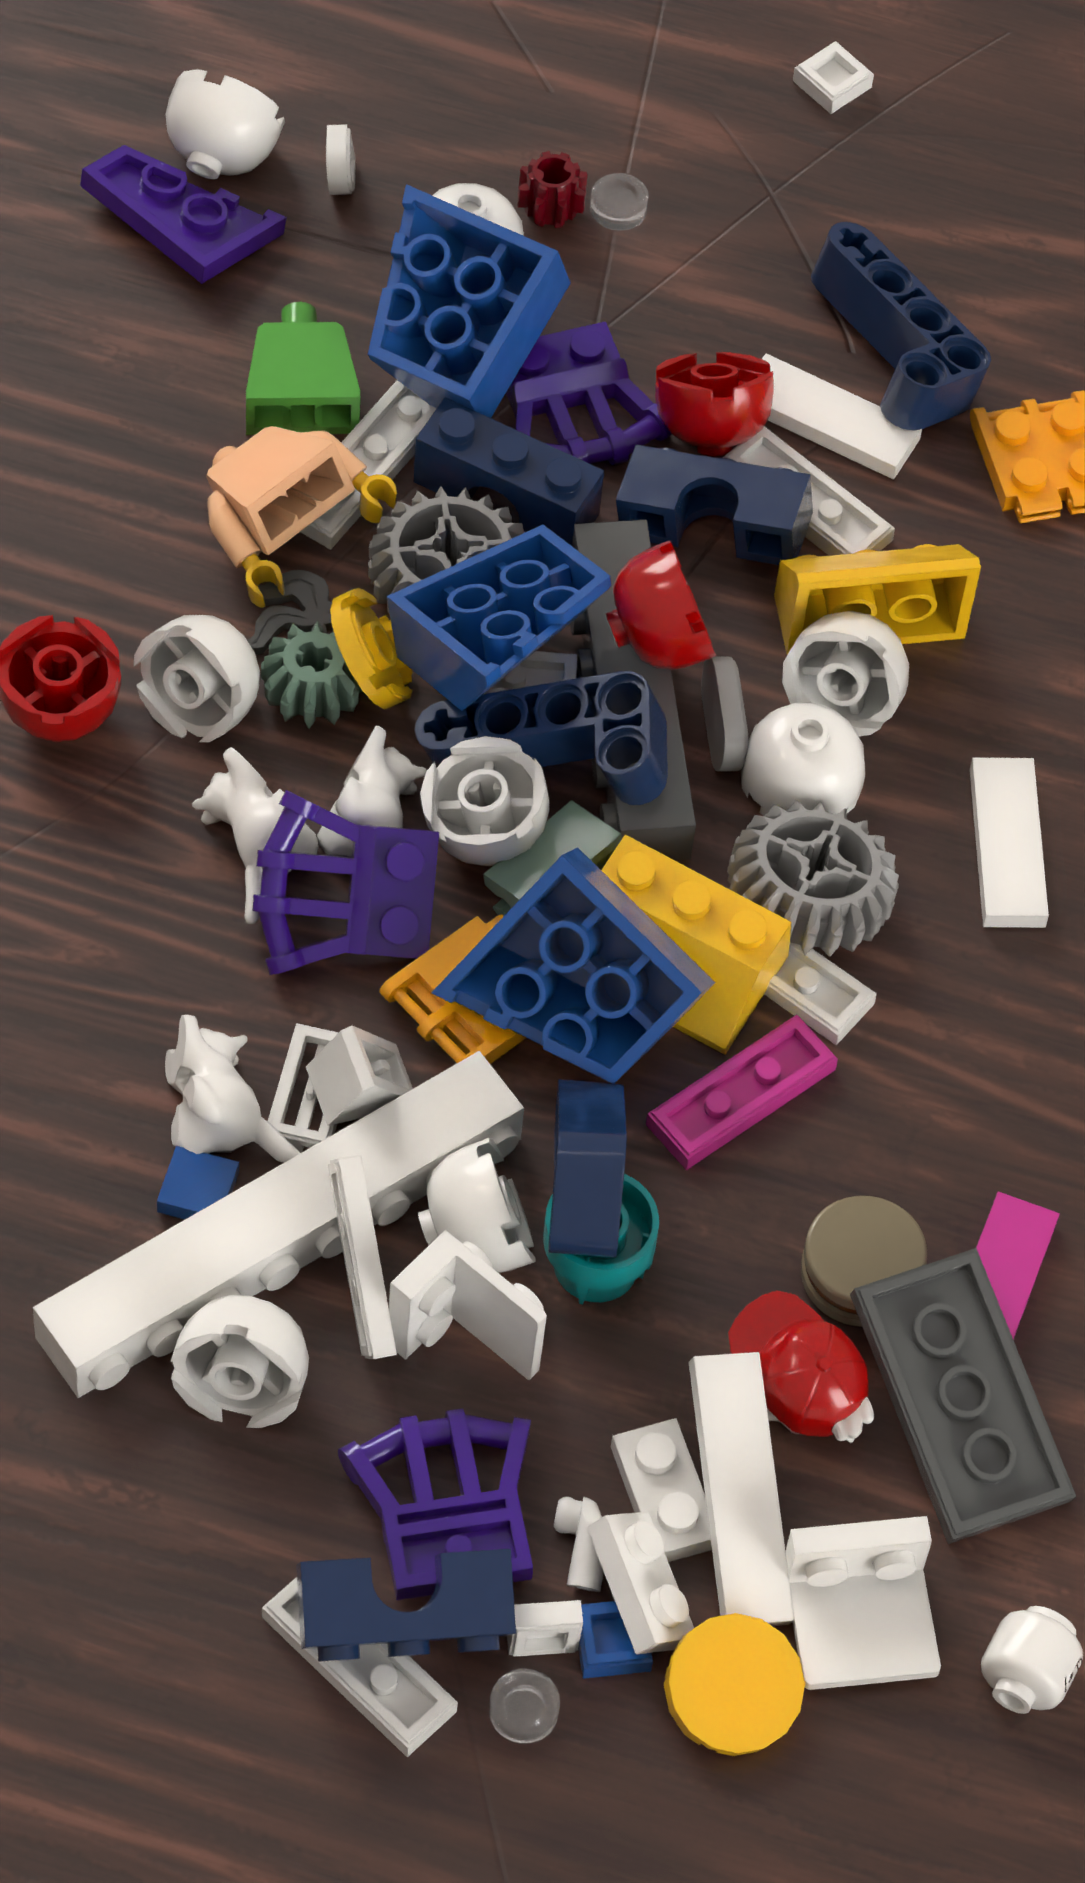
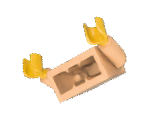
(280, 487)

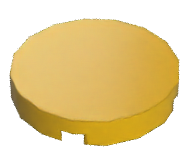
(369, 648)
(734, 1684)

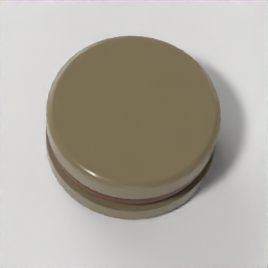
(854, 1246)

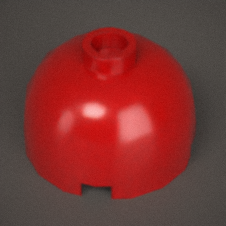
(716, 401)
(658, 611)
(59, 677)

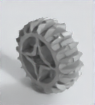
(421, 535)
(816, 874)

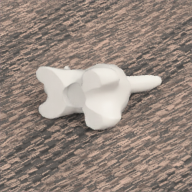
(372, 792)
(252, 811)
(217, 1104)

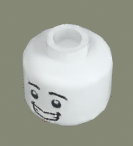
(1032, 1659)

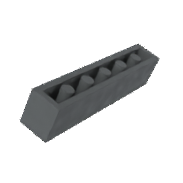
(669, 819)

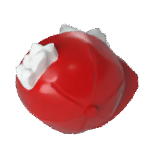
(808, 1367)

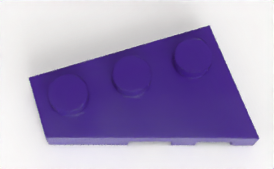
(182, 220)

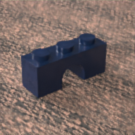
(542, 482)
(675, 488)
(468, 1604)

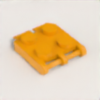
(1035, 455)
(437, 1015)

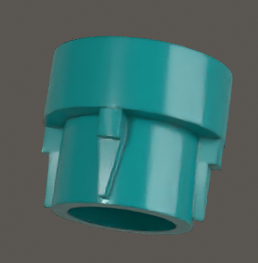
(608, 1277)

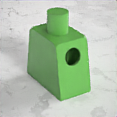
(302, 376)

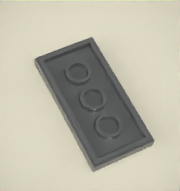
(962, 1395)

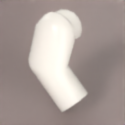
(573, 1518)

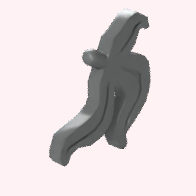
(304, 589)

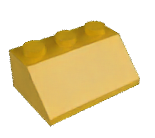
(915, 591)
(717, 928)

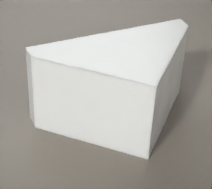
(357, 1075)

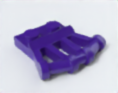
(578, 370)
(387, 896)
(452, 1524)

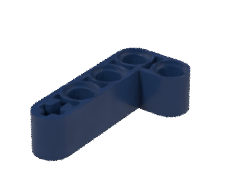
(929, 348)
(542, 728)
(588, 1168)

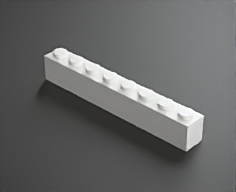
(268, 1227)

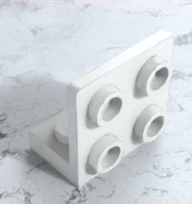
(460, 1284)
(862, 1602)

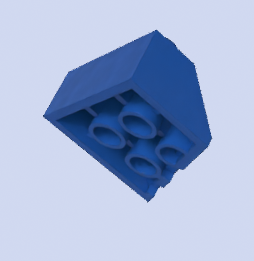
(462, 303)
(492, 612)
(579, 971)

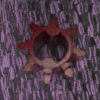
(552, 189)

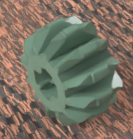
(308, 676)

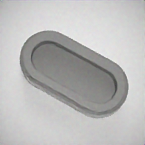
(724, 713)

